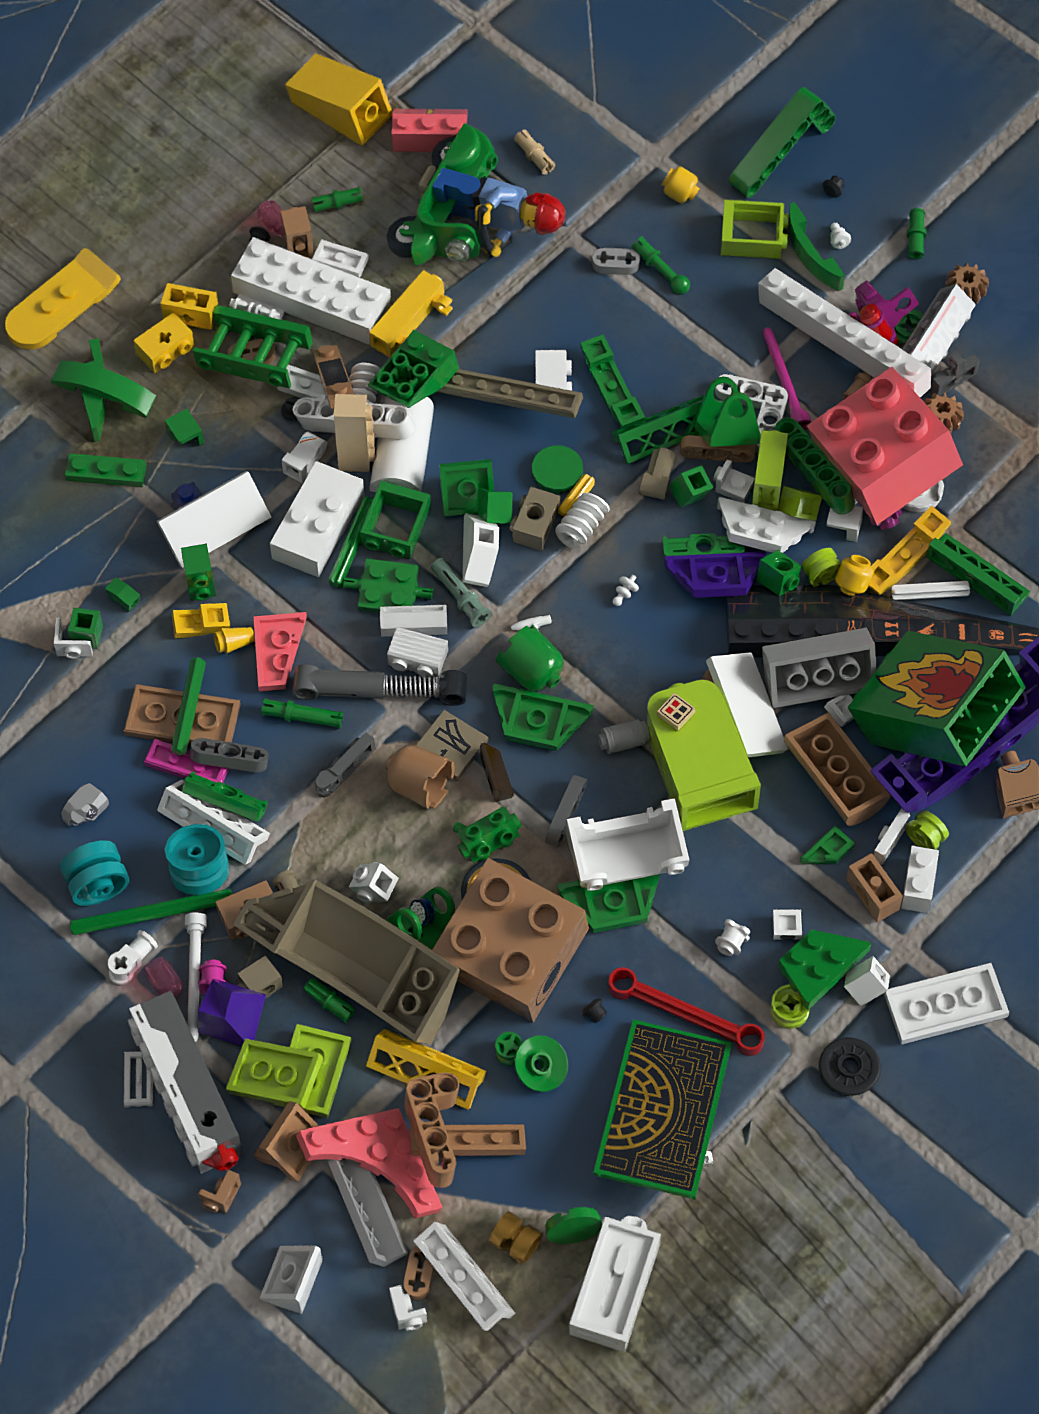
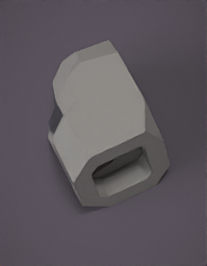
(84, 805)

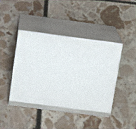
(292, 1277)

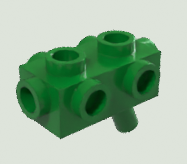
(487, 834)

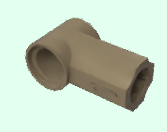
(656, 480)

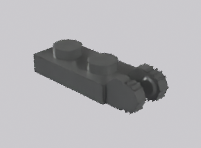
(344, 766)

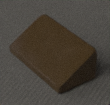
(495, 773)

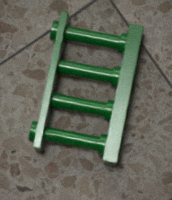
(248, 326)

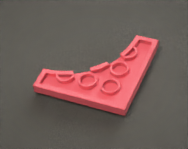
(381, 1146)

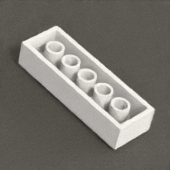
(310, 290)

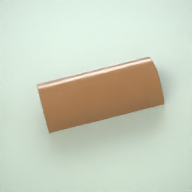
(837, 769)

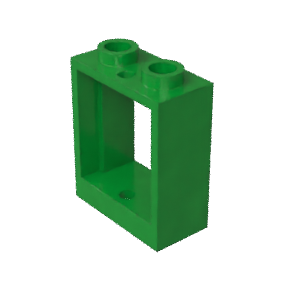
(401, 498)

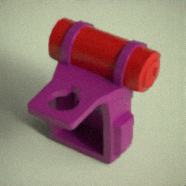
(880, 313)

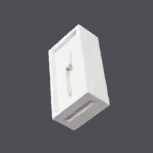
(615, 1282)

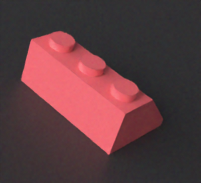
(424, 128)

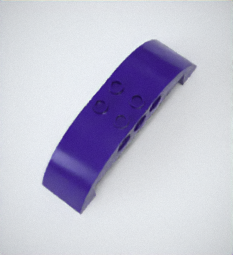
(923, 781)

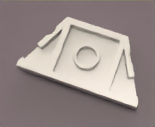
(761, 527)

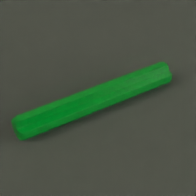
(350, 545)
(188, 706)

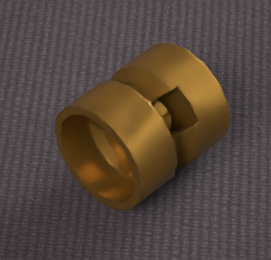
(514, 1236)

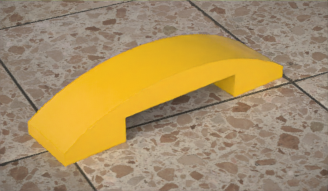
(908, 550)

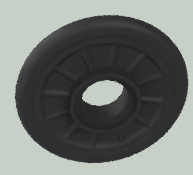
(849, 1083)

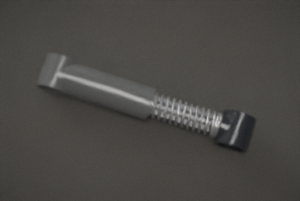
(312, 682)

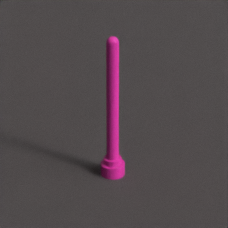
(797, 413)

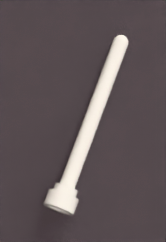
(195, 925)

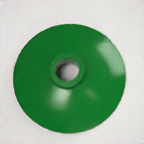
(552, 1060)

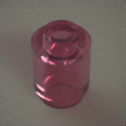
(270, 216)
(163, 977)

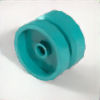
(197, 859)
(94, 873)

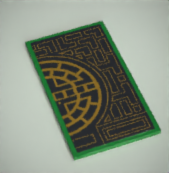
(663, 1109)

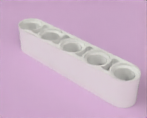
(388, 420)

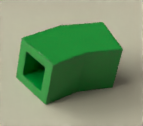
(122, 594)

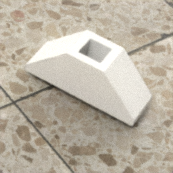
(479, 550)

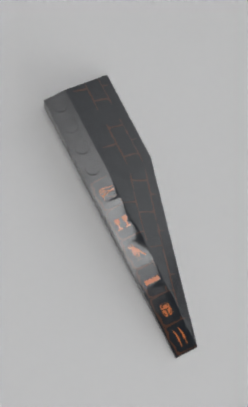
(821, 610)

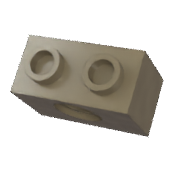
(535, 532)

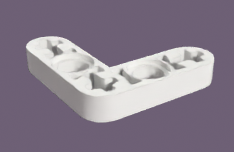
(766, 406)

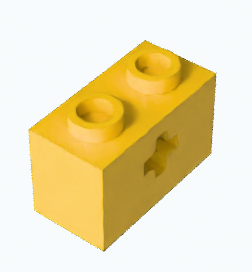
(190, 305)
(164, 343)

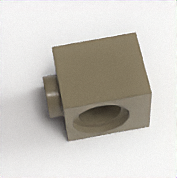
(261, 977)

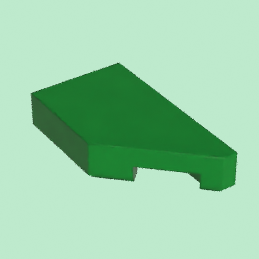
(829, 848)

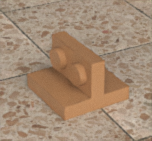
(281, 1145)

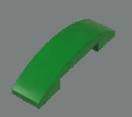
(825, 271)
(610, 382)
(105, 384)

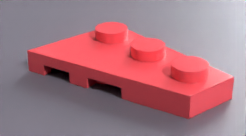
(276, 648)

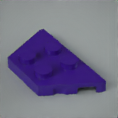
(715, 573)

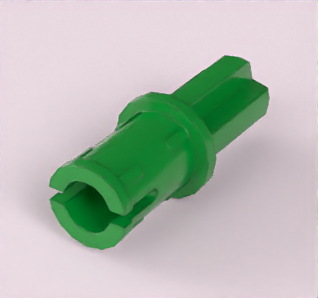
(329, 1000)

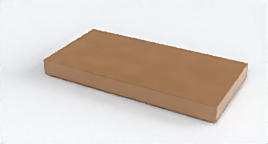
(156, 711)

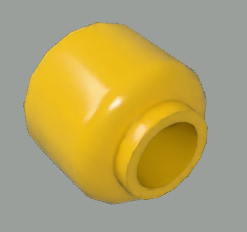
(680, 185)
(854, 575)

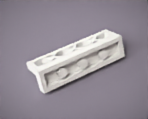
(236, 833)
(463, 1275)

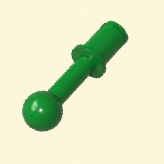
(679, 283)

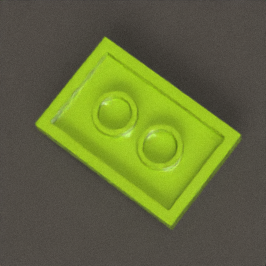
(334, 1052)
(274, 1073)

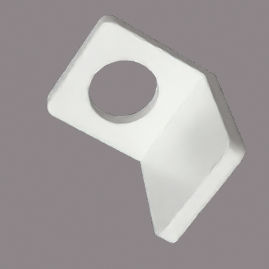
(70, 648)

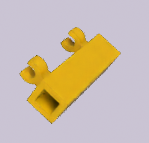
(408, 312)

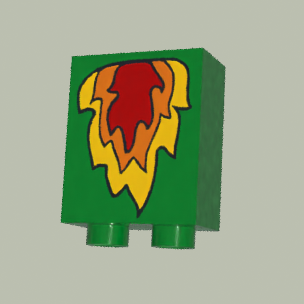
(936, 697)

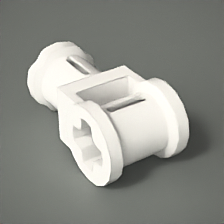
(130, 957)

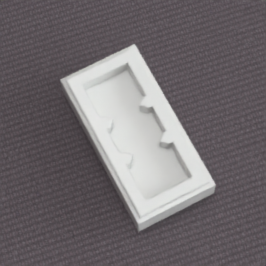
(890, 835)

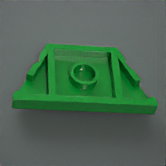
(538, 717)
(615, 904)
(820, 963)

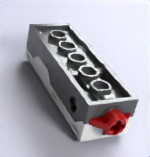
(185, 1084)

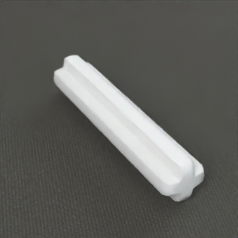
(930, 590)

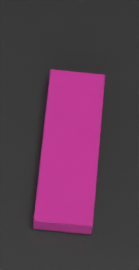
(162, 759)

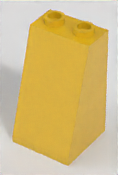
(341, 97)

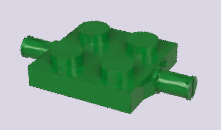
(387, 585)

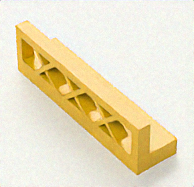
(423, 1057)

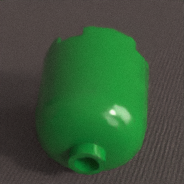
(532, 660)

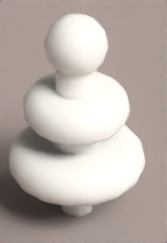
(839, 236)
(623, 592)

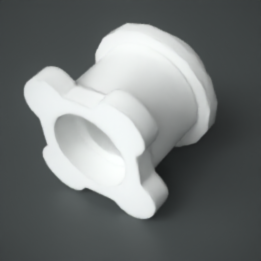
(732, 938)

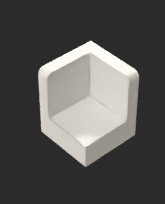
(849, 522)
(867, 981)

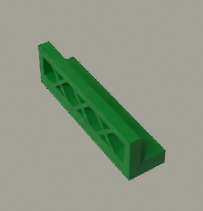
(657, 422)
(978, 578)

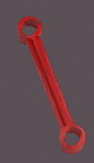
(686, 1011)

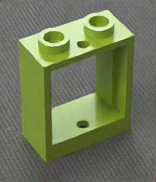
(753, 212)
(770, 469)

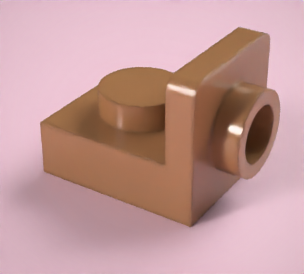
(225, 1193)

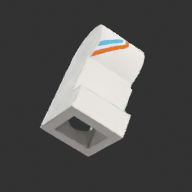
(304, 456)

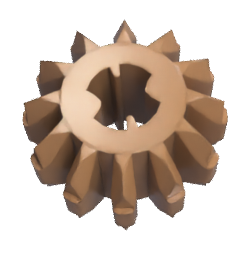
(969, 280)
(946, 410)

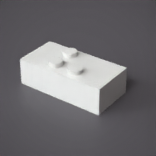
(317, 519)

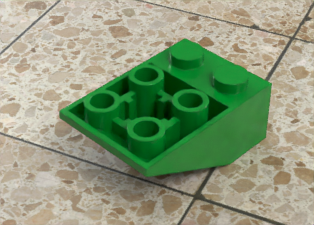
(415, 370)

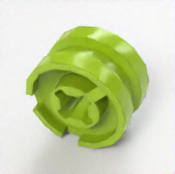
(821, 566)
(927, 830)
(781, 1012)

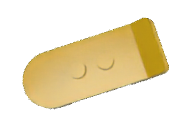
(60, 301)

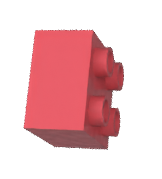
(886, 444)

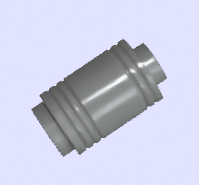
(623, 736)

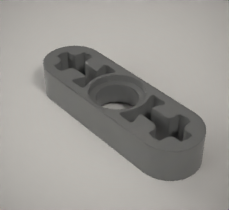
(211, 753)
(566, 810)

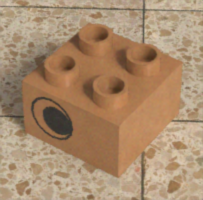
(512, 939)

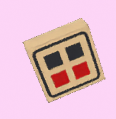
(676, 711)

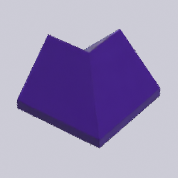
(230, 1012)

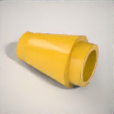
(231, 639)

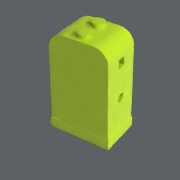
(703, 760)

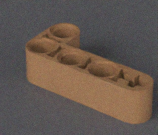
(434, 1131)

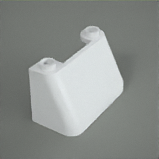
(627, 846)

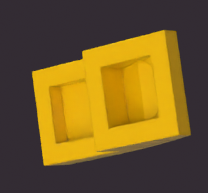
(200, 621)

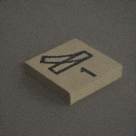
(454, 741)

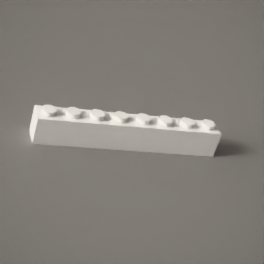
(840, 331)

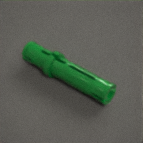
(292, 711)

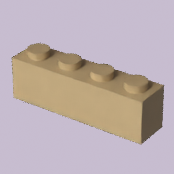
(354, 432)

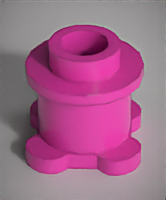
(210, 970)

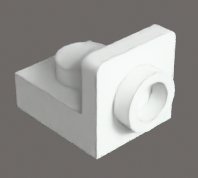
(732, 482)
(401, 1305)

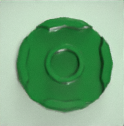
(557, 469)
(573, 1227)

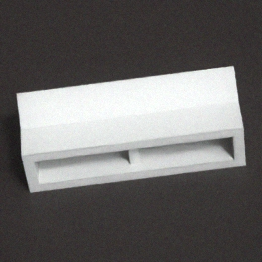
(420, 619)

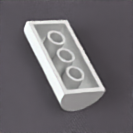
(404, 460)

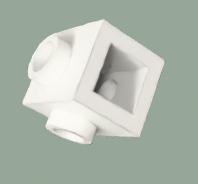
(373, 882)

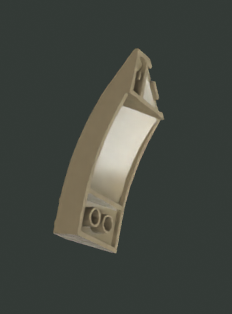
(355, 955)

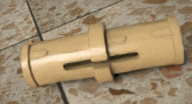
(534, 152)

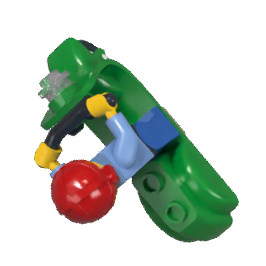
(460, 187)

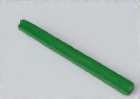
(147, 912)

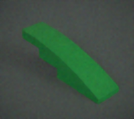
(95, 404)

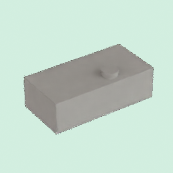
(818, 667)

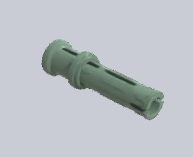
(465, 599)

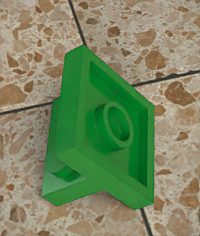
(461, 485)

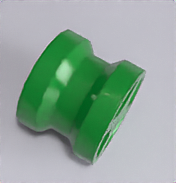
(504, 1043)

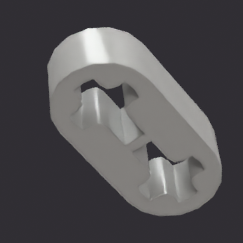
(615, 261)

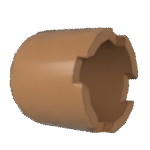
(419, 775)

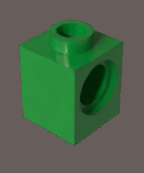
(778, 573)

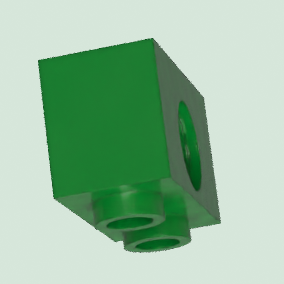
(198, 572)

